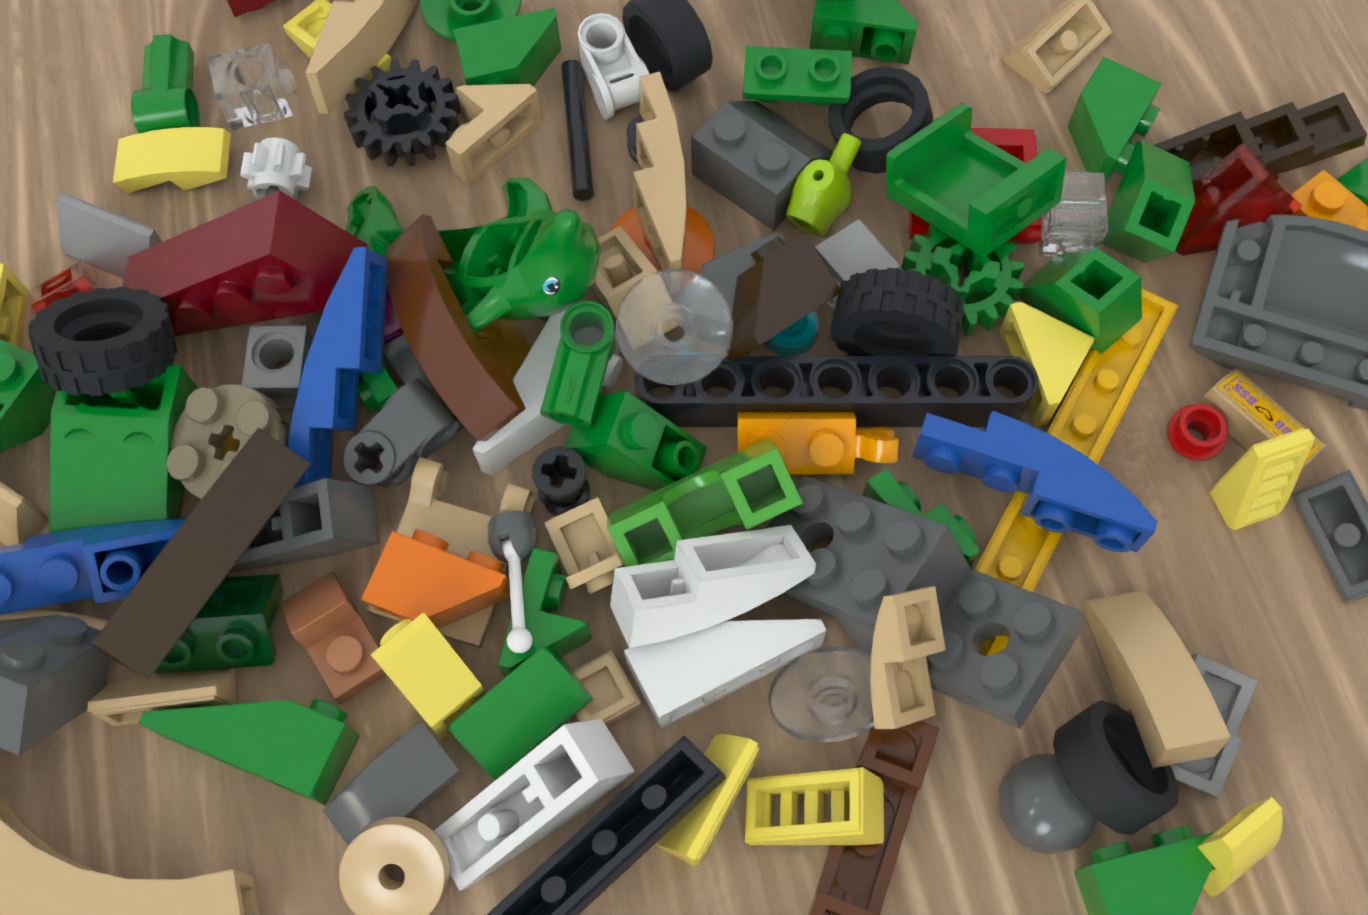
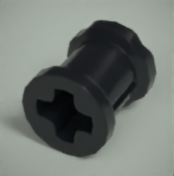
(549, 470)

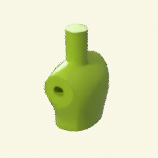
(823, 189)

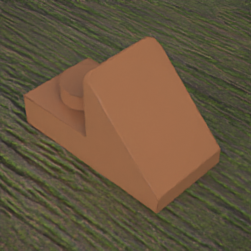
(333, 636)

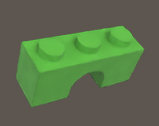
(728, 493)

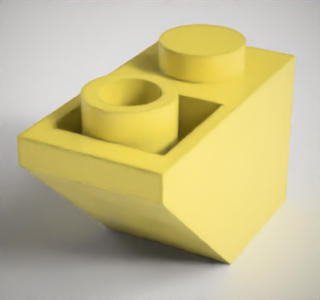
(428, 672)

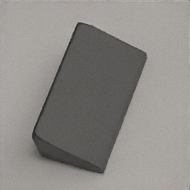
(1339, 525)

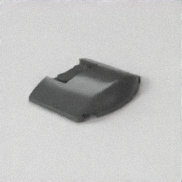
(1290, 304)

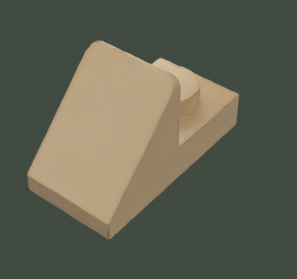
(496, 123)

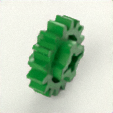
(988, 280)

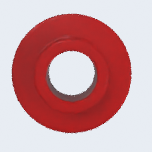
(1206, 421)

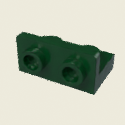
(230, 628)

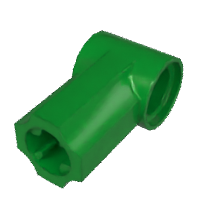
(167, 87)
(579, 368)

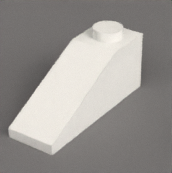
(531, 383)
(716, 661)
(533, 799)

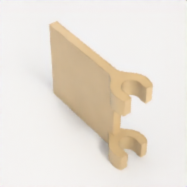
(459, 527)

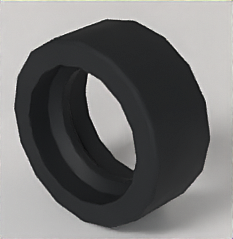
(668, 39)
(877, 87)
(1111, 770)

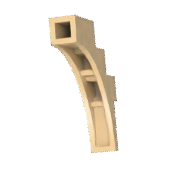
(46, 882)

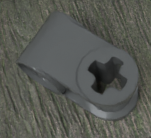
(406, 428)

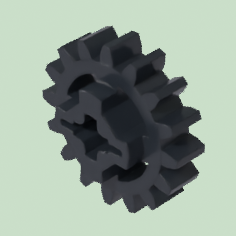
(402, 112)

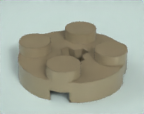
(206, 422)

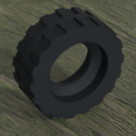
(897, 315)
(103, 341)

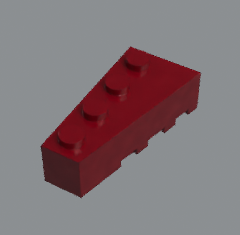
(245, 266)

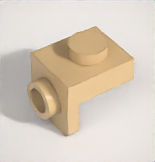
(585, 545)

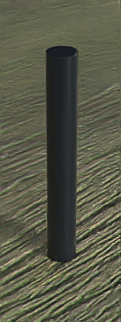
(577, 130)

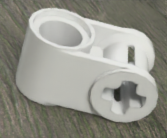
(609, 63)

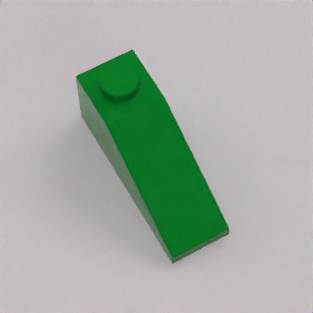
(269, 739)

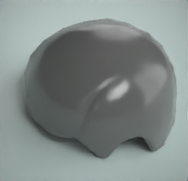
(1042, 807)

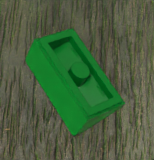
(520, 711)

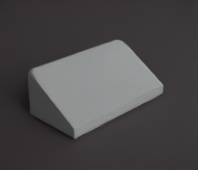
(100, 235)

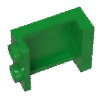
(970, 184)

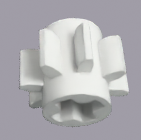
(275, 167)

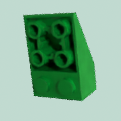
(114, 454)

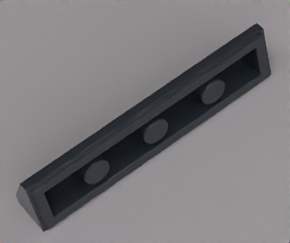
(616, 835)

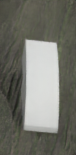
(707, 583)

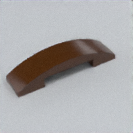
(441, 336)
(858, 875)

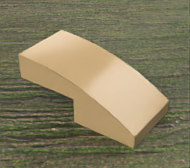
(903, 636)

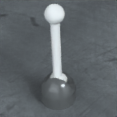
(512, 539)

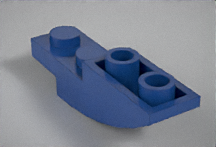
(1060, 483)
(80, 564)

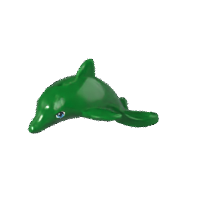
(507, 268)

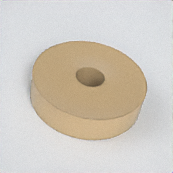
(401, 843)

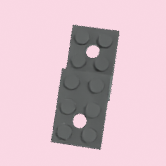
(893, 551)

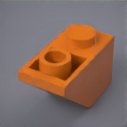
(422, 577)

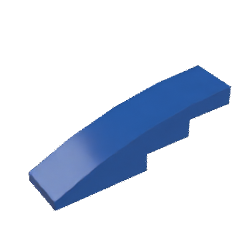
(343, 347)

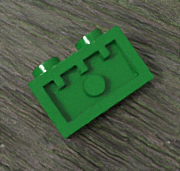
(797, 75)

